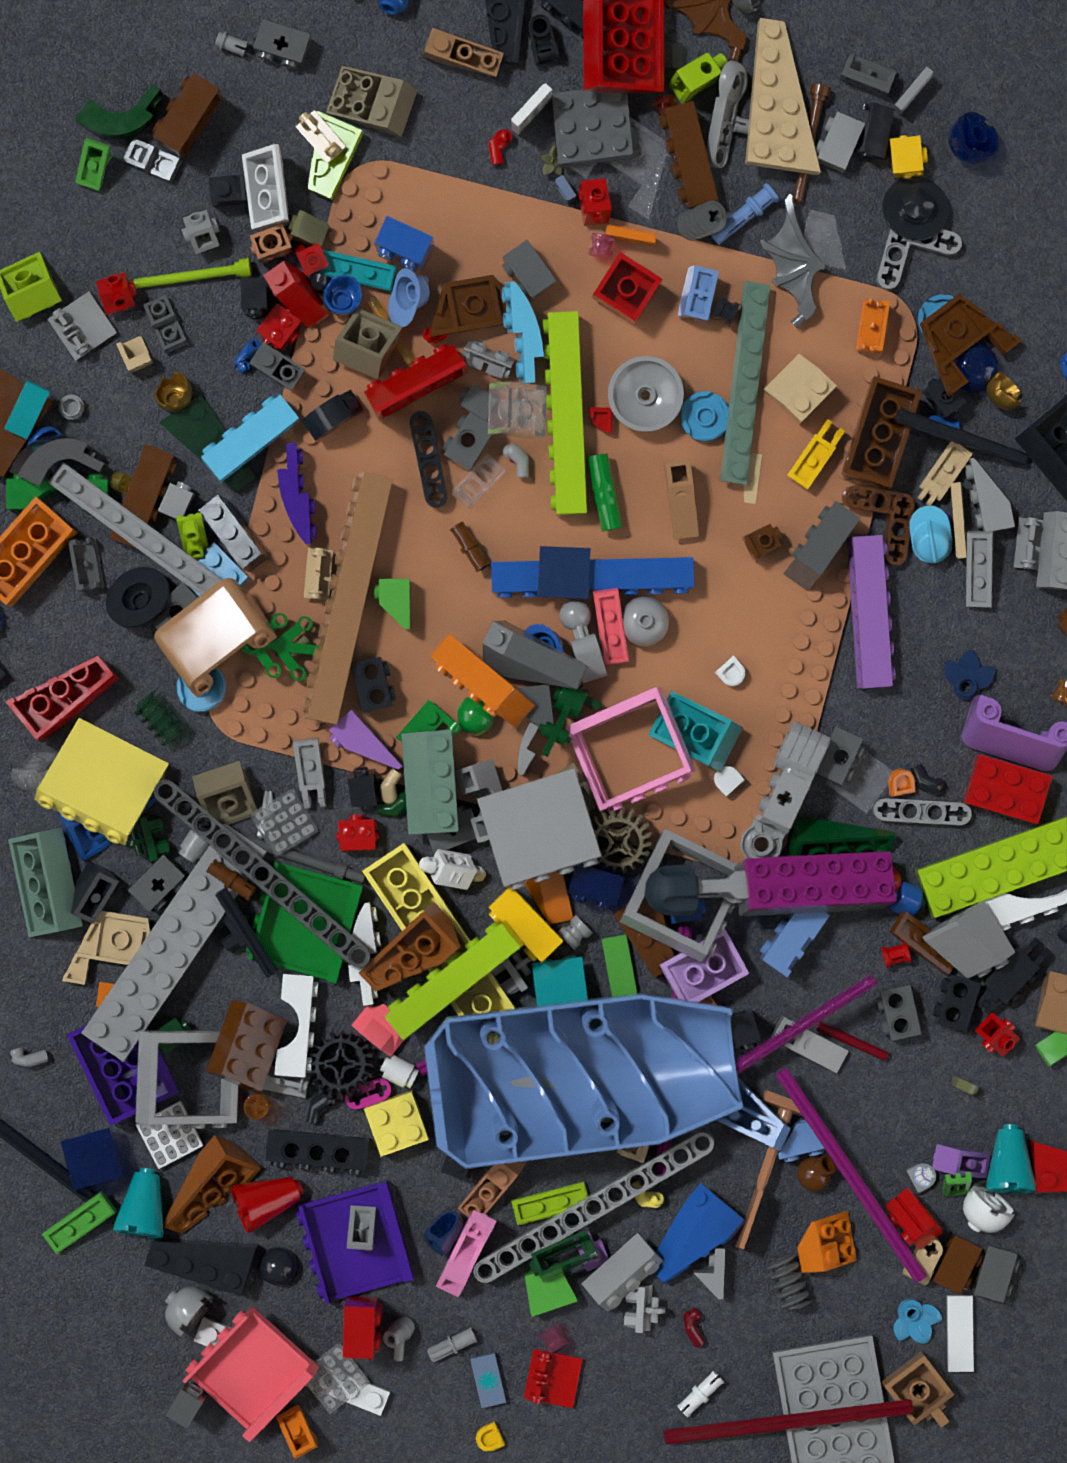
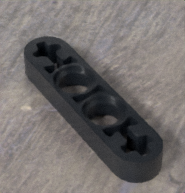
(428, 459)

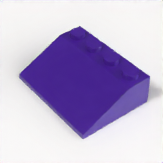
(115, 1080)

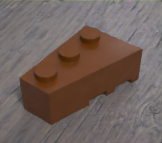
(649, 949)

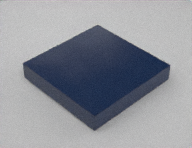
(564, 572)

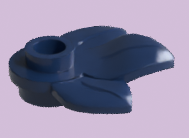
(968, 671)

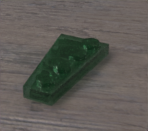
(196, 429)

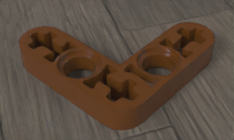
(890, 508)

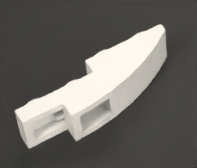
(365, 934)

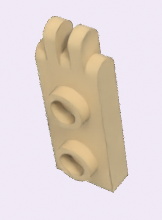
(944, 472)

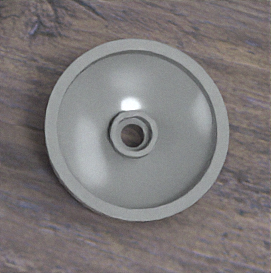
(647, 375)

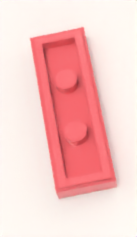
(611, 626)

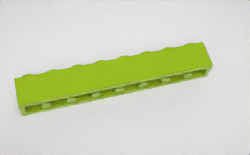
(566, 413)

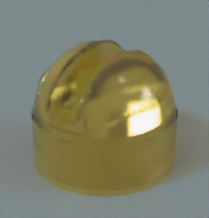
(123, 478)

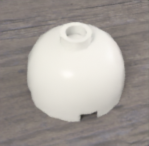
(986, 1211)

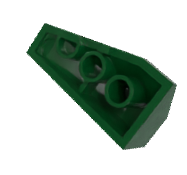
(832, 837)

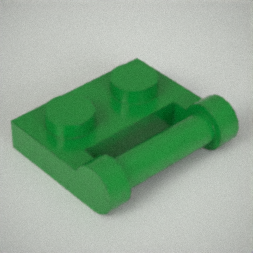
(429, 719)

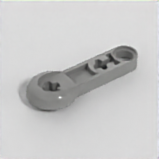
(732, 87)

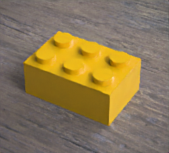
(526, 923)

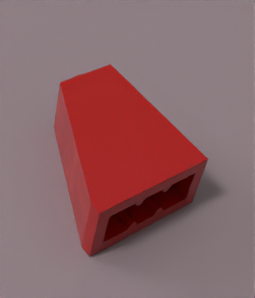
(296, 293)

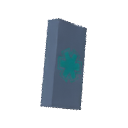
(488, 1380)

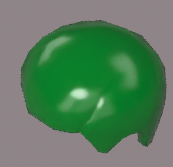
(474, 718)

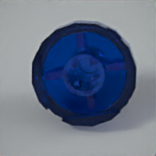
(972, 138)
(978, 366)

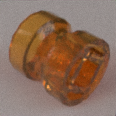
(254, 1109)

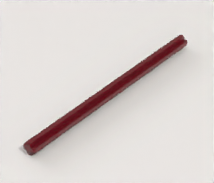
(788, 1422)

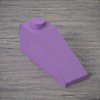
(358, 738)

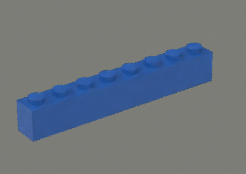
(624, 574)

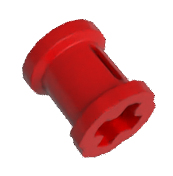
(895, 955)

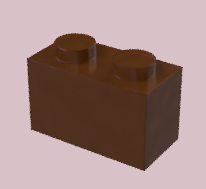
(957, 1263)

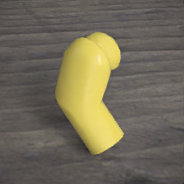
(649, 1199)

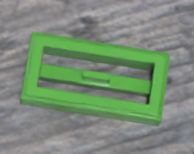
(965, 1181)

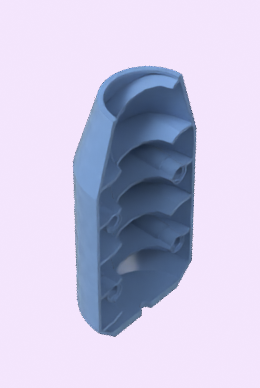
(644, 1063)

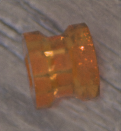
(1061, 691)

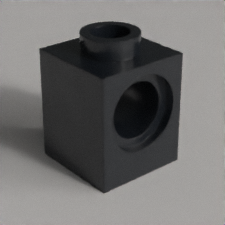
(363, 787)

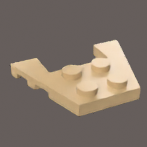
(110, 939)

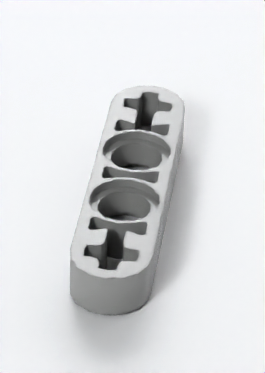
(922, 809)

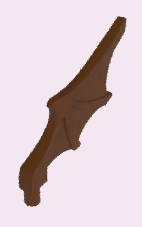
(712, 18)

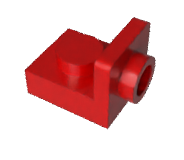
(311, 258)

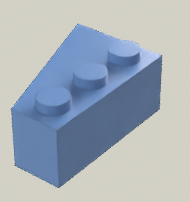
(791, 940)
(757, 1120)

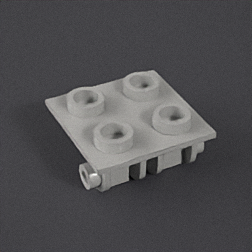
(82, 326)

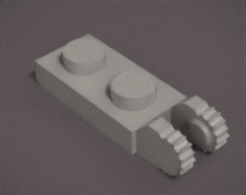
(310, 770)

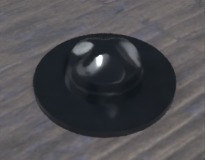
(915, 208)
(137, 597)

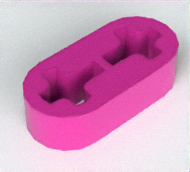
(370, 1099)

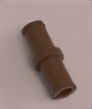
(469, 546)
(231, 879)

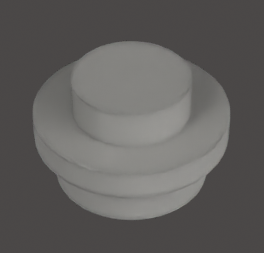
(71, 407)

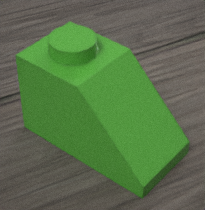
(395, 599)

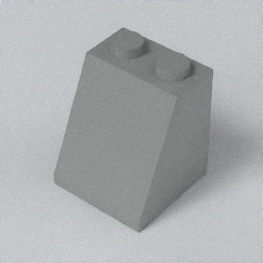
(971, 941)

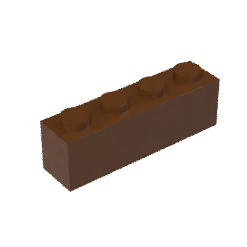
(688, 154)
(148, 486)

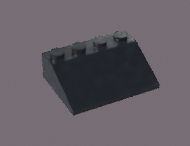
(1047, 444)

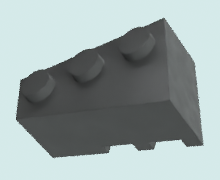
(822, 545)

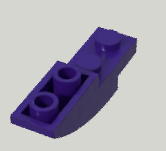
(297, 504)

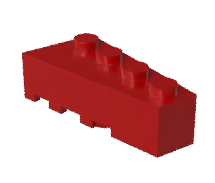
(62, 697)

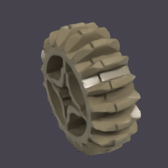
(625, 847)

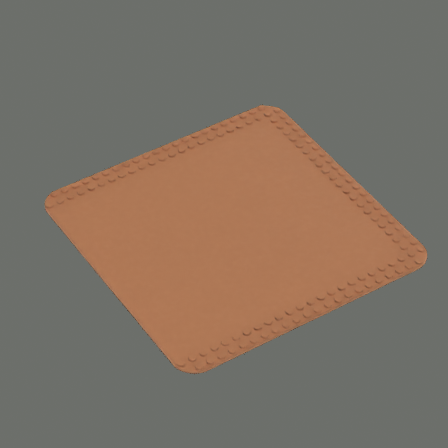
(737, 604)

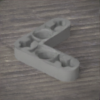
(896, 274)

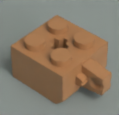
(934, 1394)

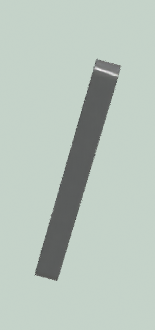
(255, 863)

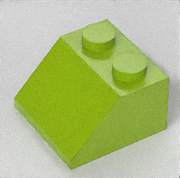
(28, 287)

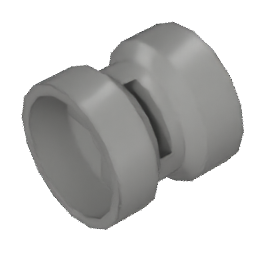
(575, 932)

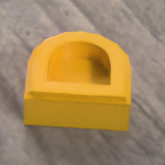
(489, 1437)

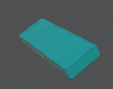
(365, 271)

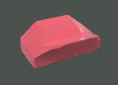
(377, 1029)

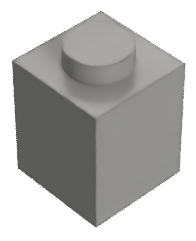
(177, 500)

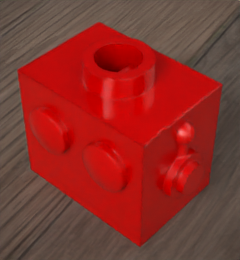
(594, 202)
(280, 328)
(357, 833)

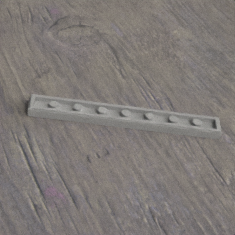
(133, 529)

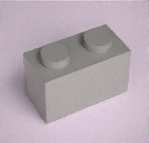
(840, 141)

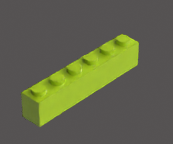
(454, 979)

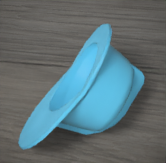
(930, 534)

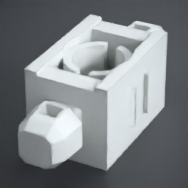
(452, 869)

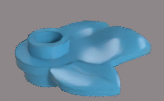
(918, 1324)

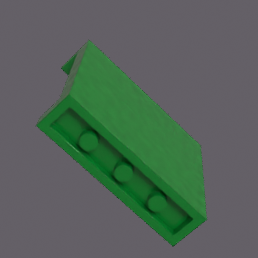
(290, 942)

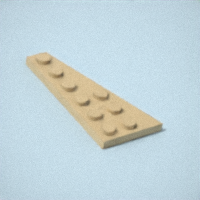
(778, 118)

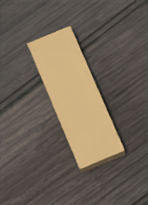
(959, 520)

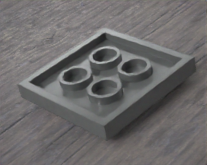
(592, 127)

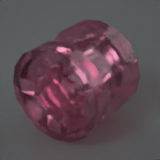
(601, 245)
(553, 1338)

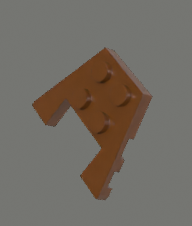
(956, 329)

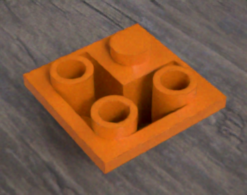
(827, 1244)

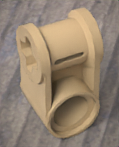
(927, 1260)

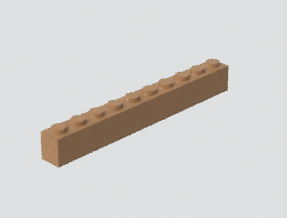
(347, 598)

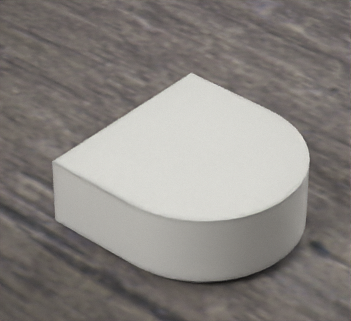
(731, 672)
(727, 779)

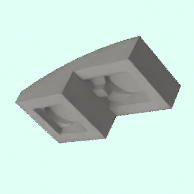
(526, 756)

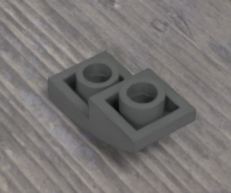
(165, 324)

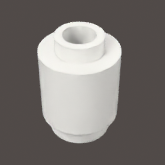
(399, 1071)

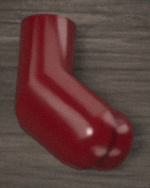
(691, 1329)

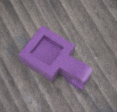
(600, 1249)

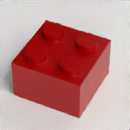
(627, 288)

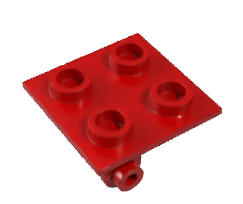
(552, 1378)

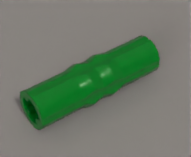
(604, 492)

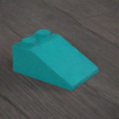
(705, 732)

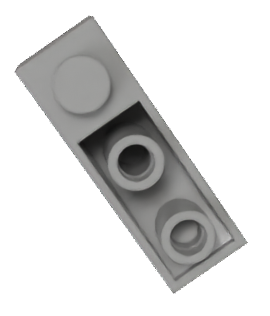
(992, 505)
(813, 1046)

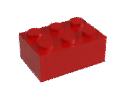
(1007, 789)
(360, 1325)

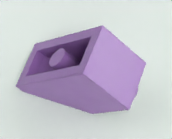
(961, 1160)

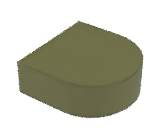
(964, 1085)

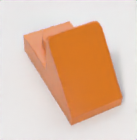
(297, 1431)

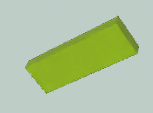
(548, 1202)

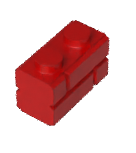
(913, 1218)

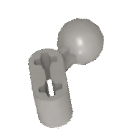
(576, 616)

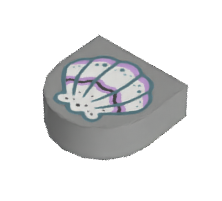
(922, 1176)

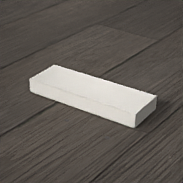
(960, 1333)

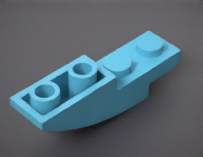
(522, 320)

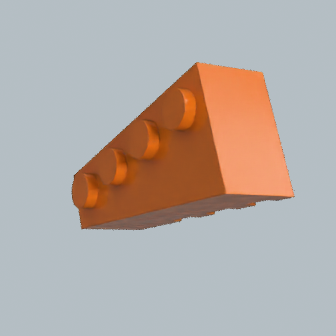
(481, 681)

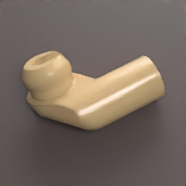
(388, 786)

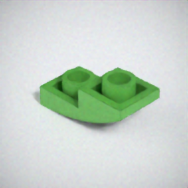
(1053, 1048)

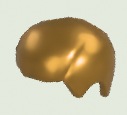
(173, 392)
(1003, 392)

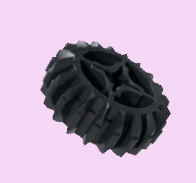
(319, 1064)

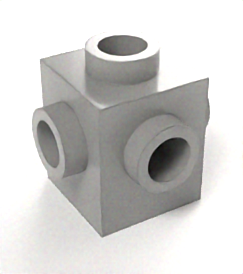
(201, 231)

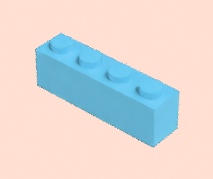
(250, 438)

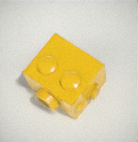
(907, 156)

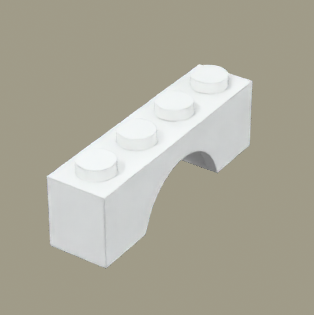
(293, 1058)

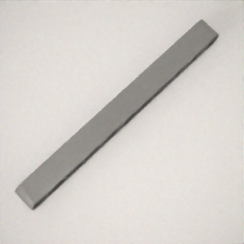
(585, 1215)

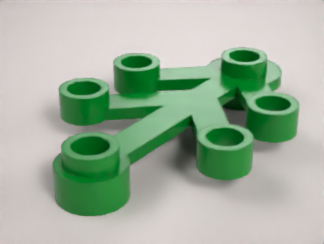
(283, 646)

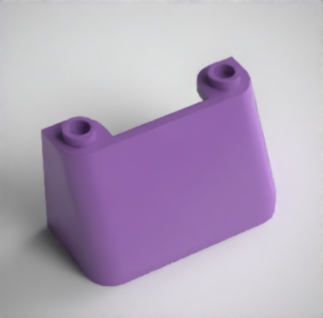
(986, 734)

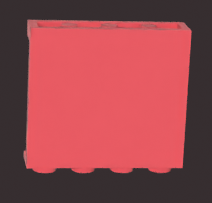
(252, 1371)

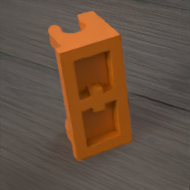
(872, 326)

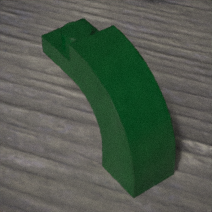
(124, 124)

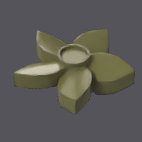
(551, 162)

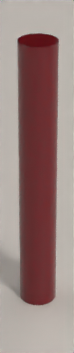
(852, 1041)

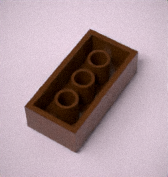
(877, 436)

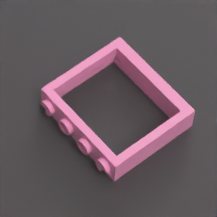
(611, 713)

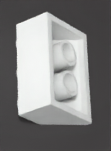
(266, 188)

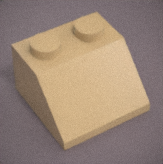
(799, 388)

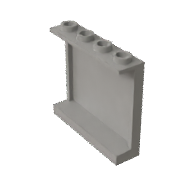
(540, 829)

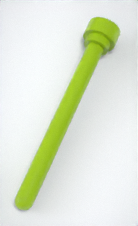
(240, 269)

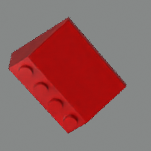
(623, 46)
(416, 381)

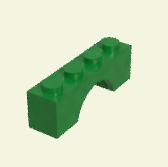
(21, 492)

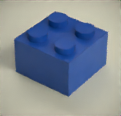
(403, 244)

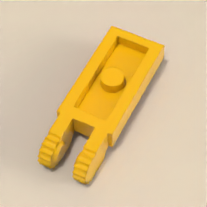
(814, 457)

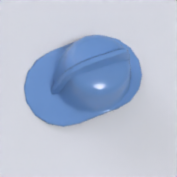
(408, 295)

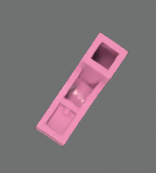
(465, 1253)

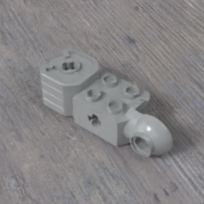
(798, 763)

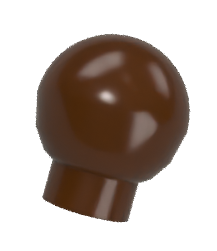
(815, 1172)

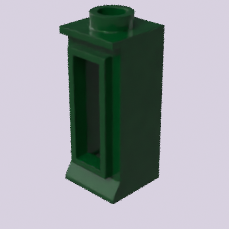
(553, 1250)

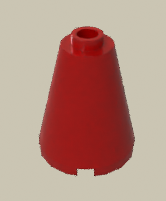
(264, 1200)

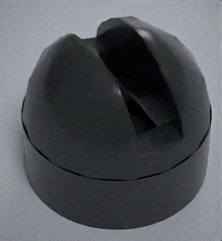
(319, 282)

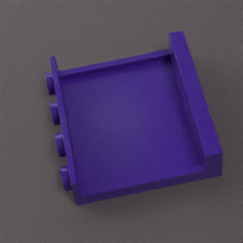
(354, 1271)

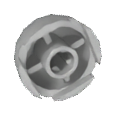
(645, 621)
(186, 1308)

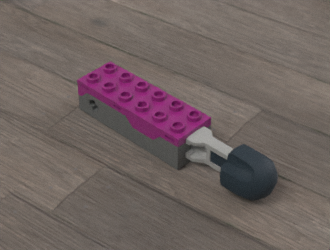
(782, 885)

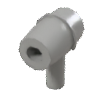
(397, 1334)

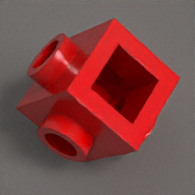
(116, 293)
(997, 1034)

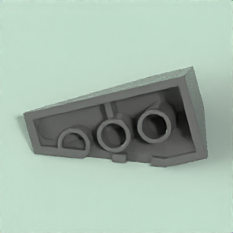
(524, 657)

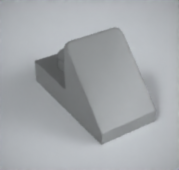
(714, 1278)

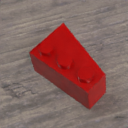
(1049, 1167)

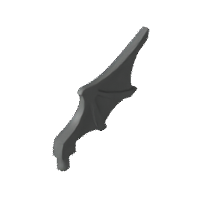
(794, 263)

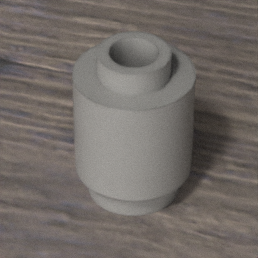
(193, 846)

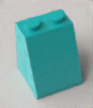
(559, 980)

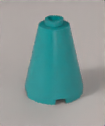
(1010, 1163)
(142, 1207)

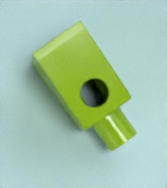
(697, 76)

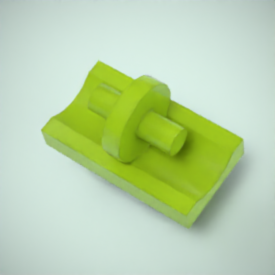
(193, 534)

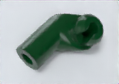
(396, 809)

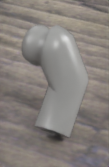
(520, 457)
(30, 1060)

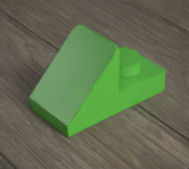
(93, 164)

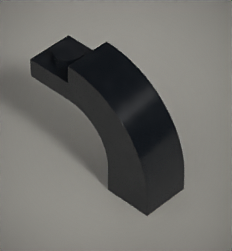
(45, 451)

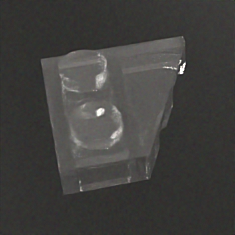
(823, 239)

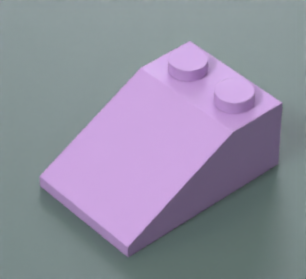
(696, 979)

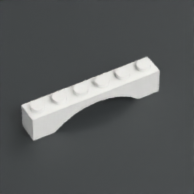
(1010, 908)

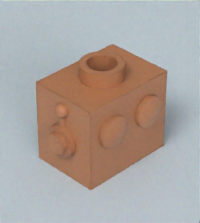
(262, 239)

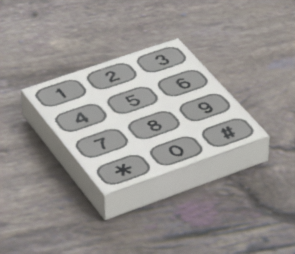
(531, 108)
(170, 1144)

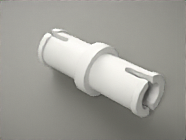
(700, 1394)

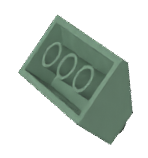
(430, 782)
(44, 881)

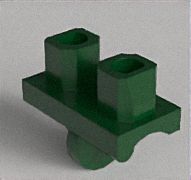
(148, 826)

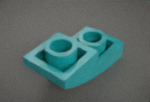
(27, 409)

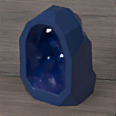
(444, 1232)

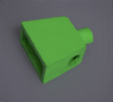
(549, 1294)

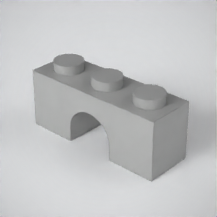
(482, 781)

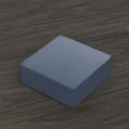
(565, 189)

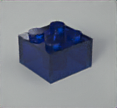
(595, 885)
(91, 1160)

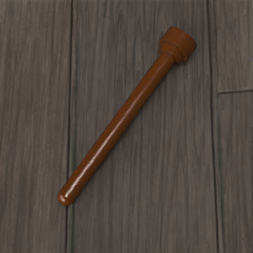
(819, 95)

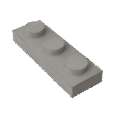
(979, 569)

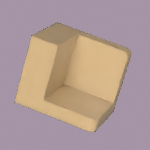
(135, 354)

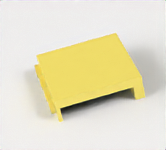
(100, 781)

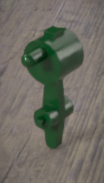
(569, 703)

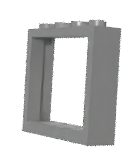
(662, 933)
(148, 1077)

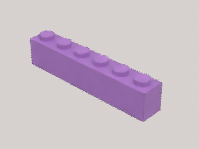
(870, 611)

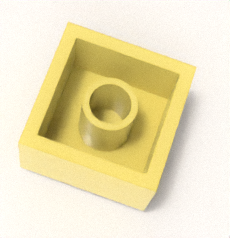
(396, 1123)

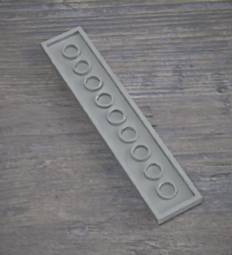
(164, 954)

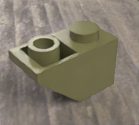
(308, 229)

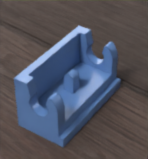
(698, 293)

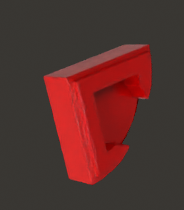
(601, 418)

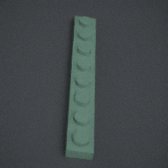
(745, 383)

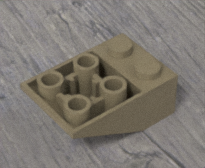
(372, 100)

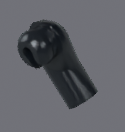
(927, 783)

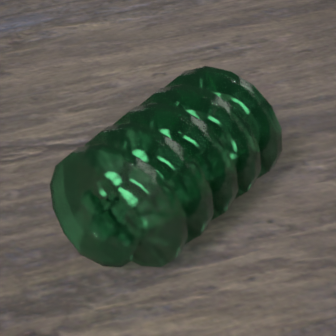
(159, 719)

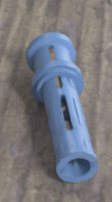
(753, 207)

